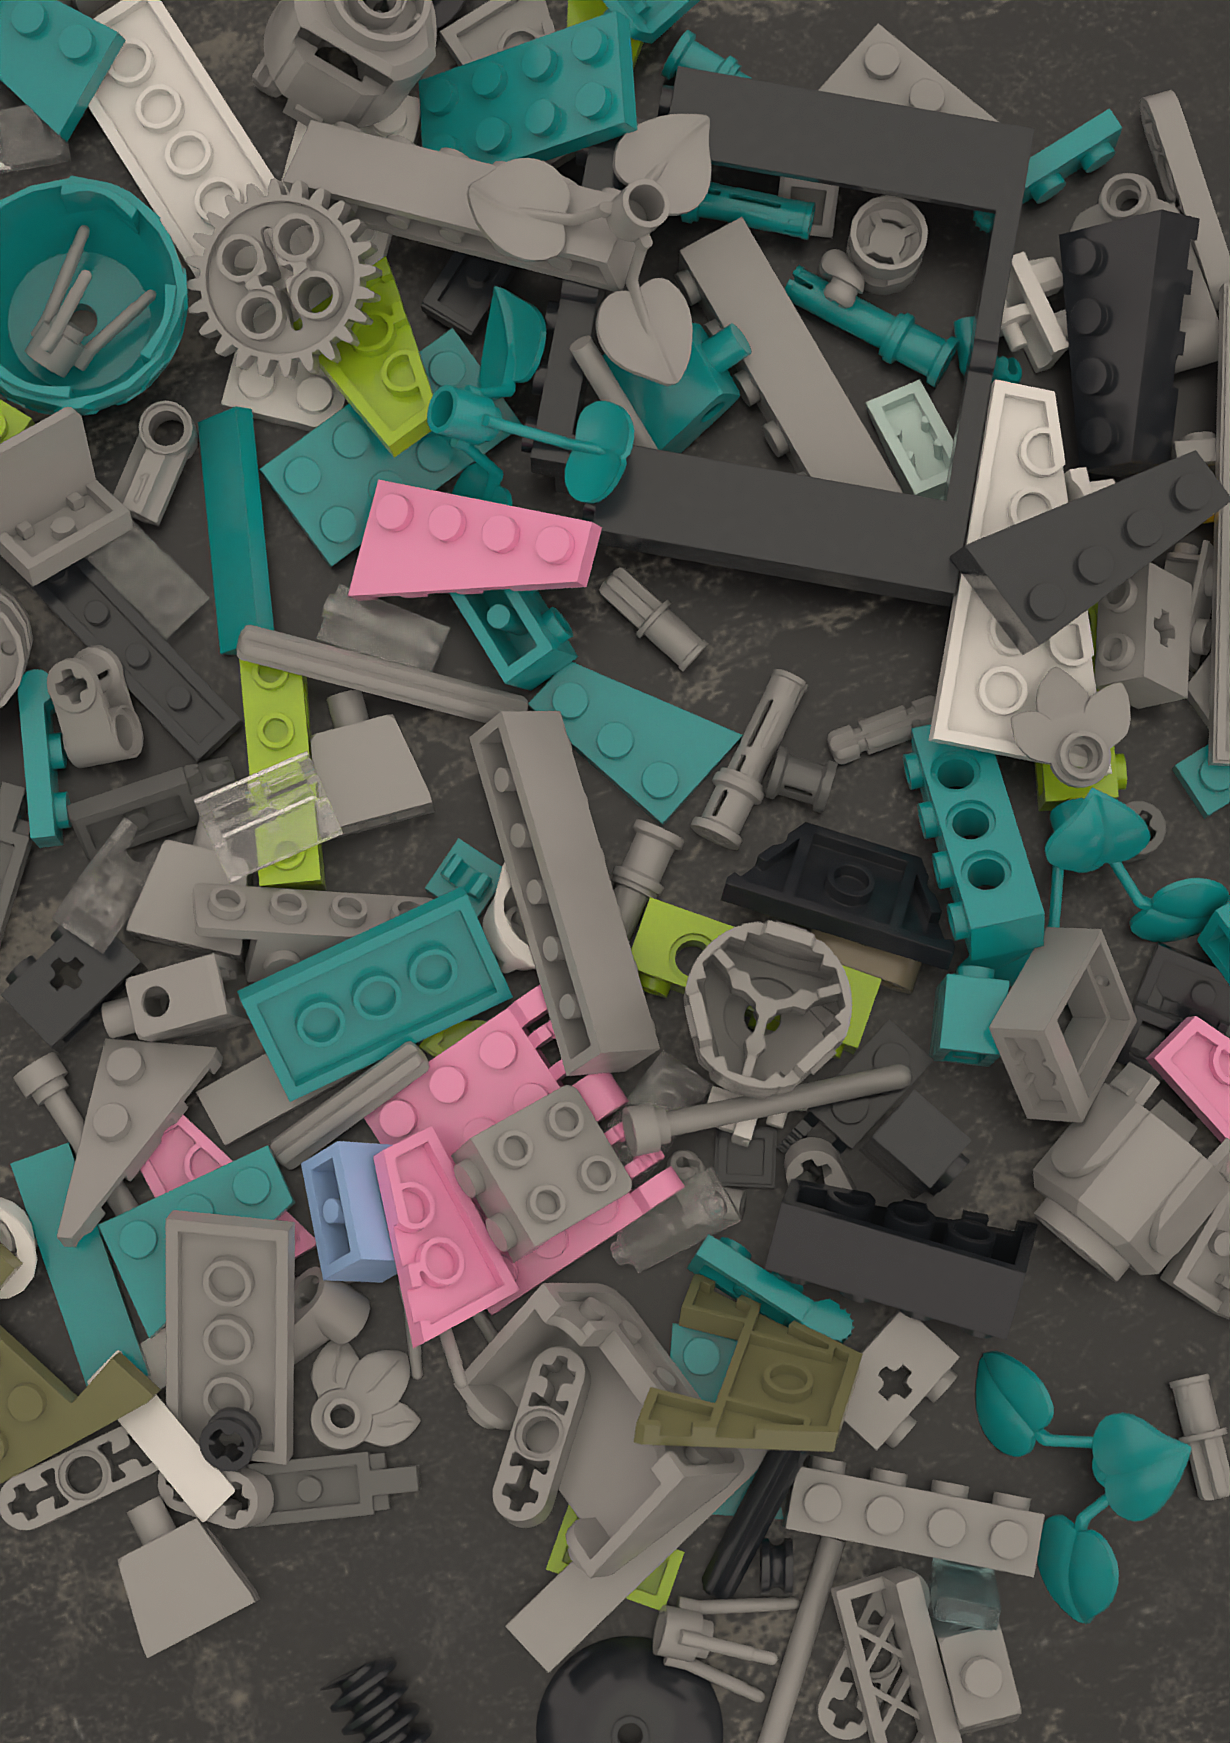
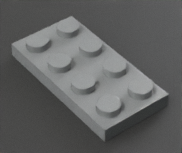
(231, 1324)

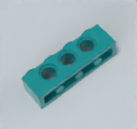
(988, 920)

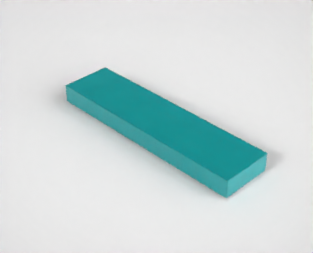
(235, 525)
(80, 1274)

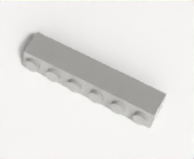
(425, 199)
(786, 370)
(564, 893)

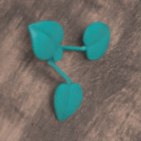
(469, 416)
(1108, 831)
(1129, 1459)

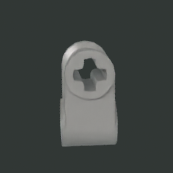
(92, 712)

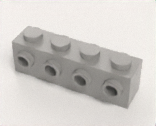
(914, 1520)

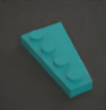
(54, 58)

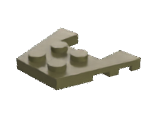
(778, 1392)
(41, 1412)

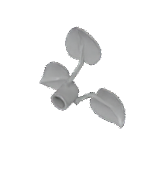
(666, 175)

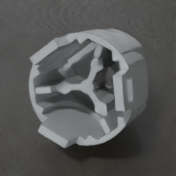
(387, 47)
(776, 973)
(1128, 1181)

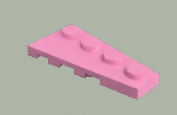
(459, 544)

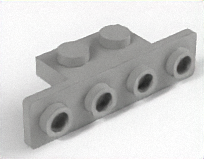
(289, 922)

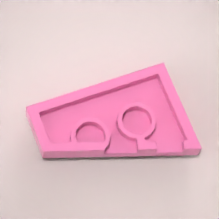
(437, 1239)

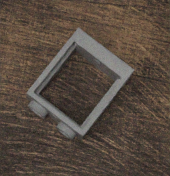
(1052, 1070)

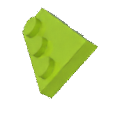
(385, 371)

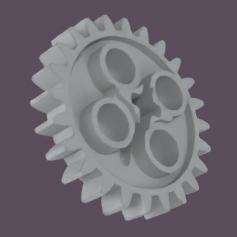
(331, 258)

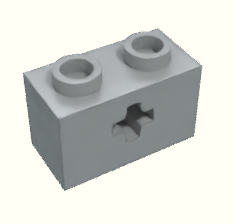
(1145, 637)
(928, 1366)

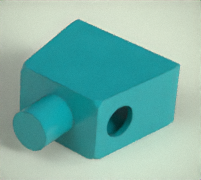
(685, 410)

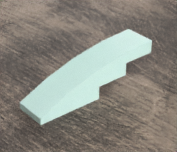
(913, 439)

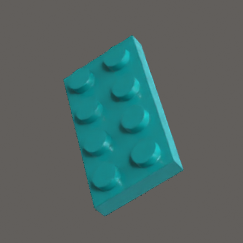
(536, 96)
(335, 468)
(375, 993)

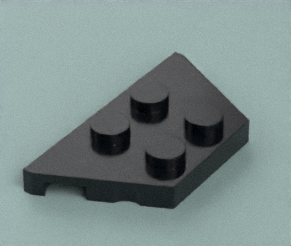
(848, 892)

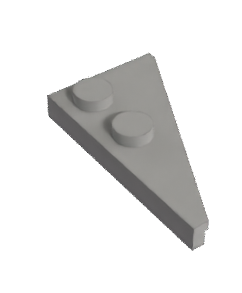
(131, 1106)

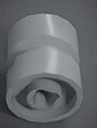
(887, 243)

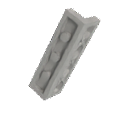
(917, 1652)

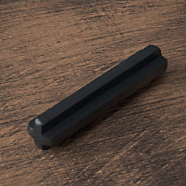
(751, 1522)

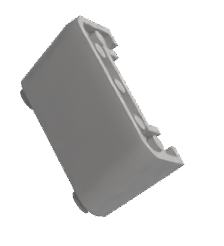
(617, 1488)

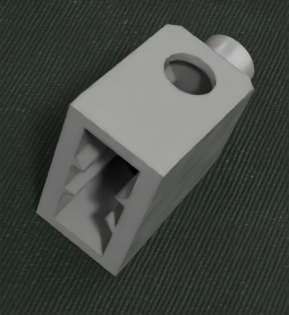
(367, 768)
(166, 904)
(199, 996)
(179, 1578)
(977, 1676)

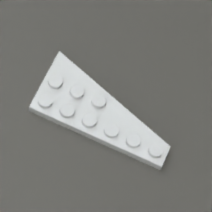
(982, 670)

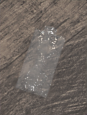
(381, 630)
(677, 1223)

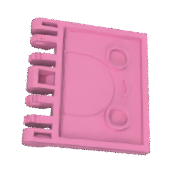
(493, 1077)

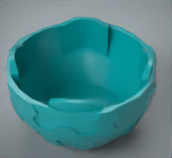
(126, 257)

